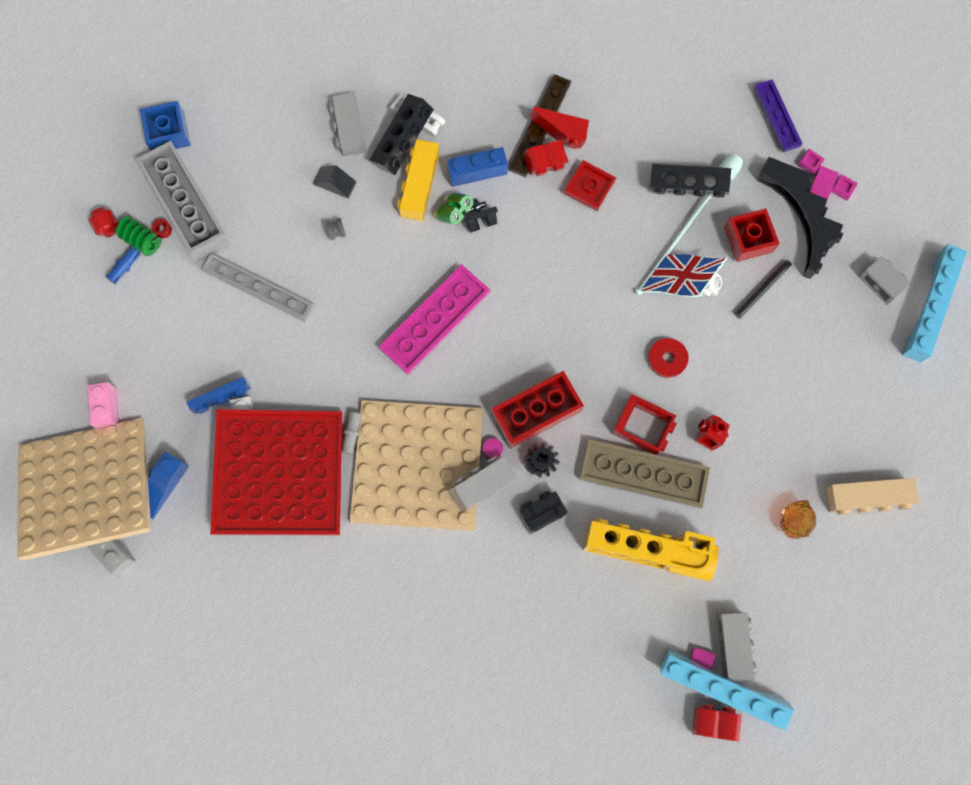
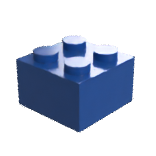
(165, 124)

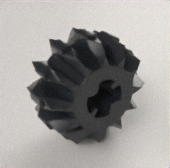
(544, 453)

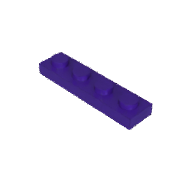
(777, 115)

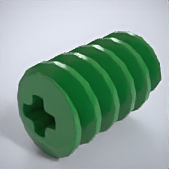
(138, 236)

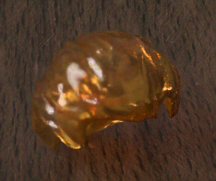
(798, 519)

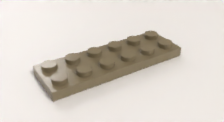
(645, 473)

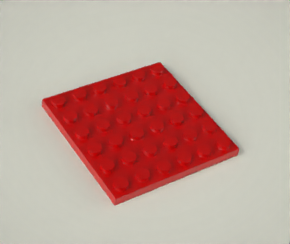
(277, 473)

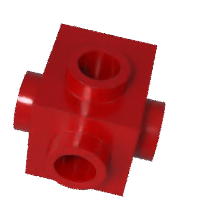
(712, 432)

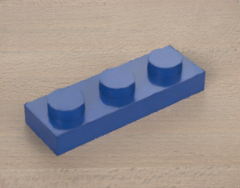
(219, 396)

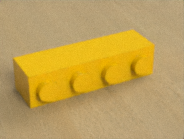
(419, 180)

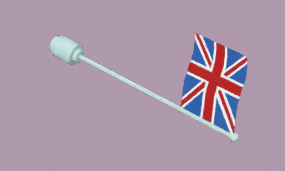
(684, 273)

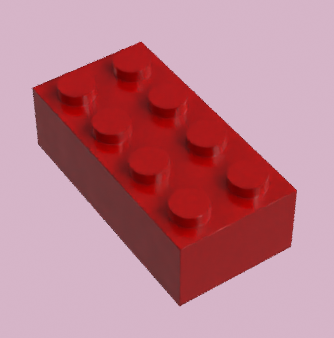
(537, 409)

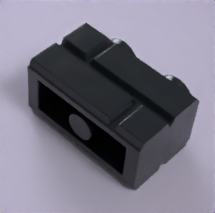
(542, 512)

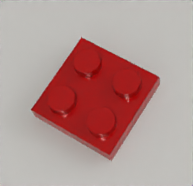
(590, 185)

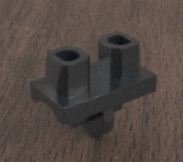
(488, 214)

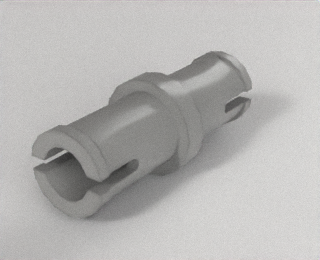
(351, 433)

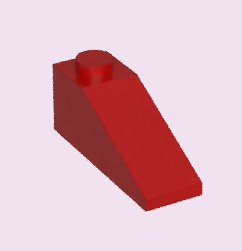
(561, 126)

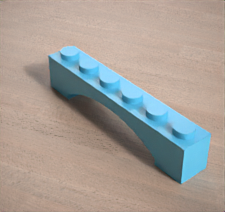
(945, 276)
(753, 702)

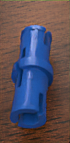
(122, 265)

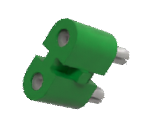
(453, 210)

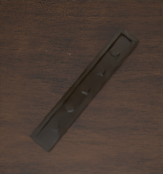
(535, 134)

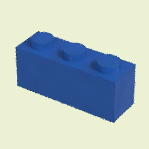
(477, 166)

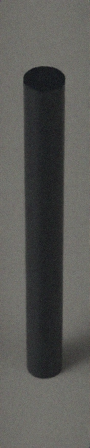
(763, 288)

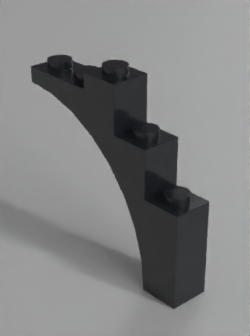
(810, 208)

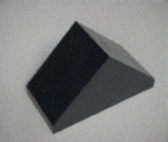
(335, 181)

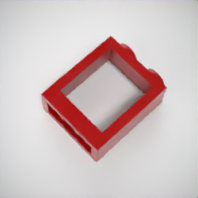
(653, 410)

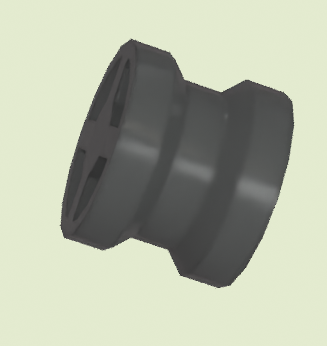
(335, 229)

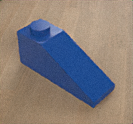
(163, 481)

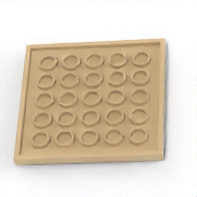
(409, 462)
(82, 489)

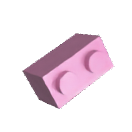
(103, 405)

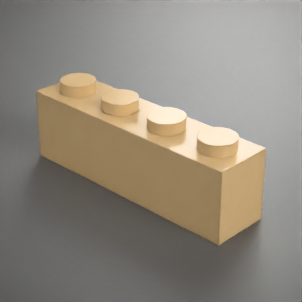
(872, 495)

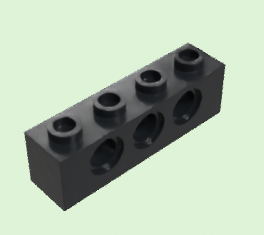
(401, 134)
(660, 172)

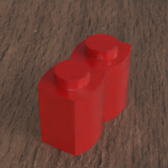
(545, 158)
(717, 724)

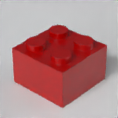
(751, 235)

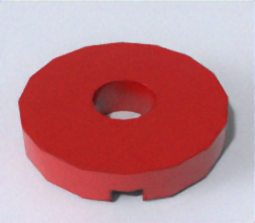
(672, 347)

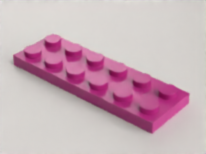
(434, 319)

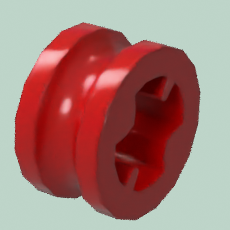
(167, 228)

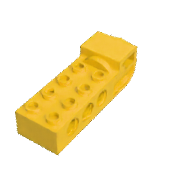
(671, 555)

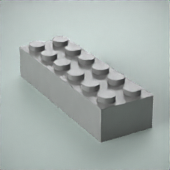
(183, 201)

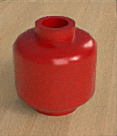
(103, 222)

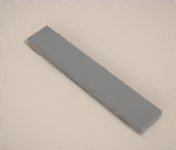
(258, 287)

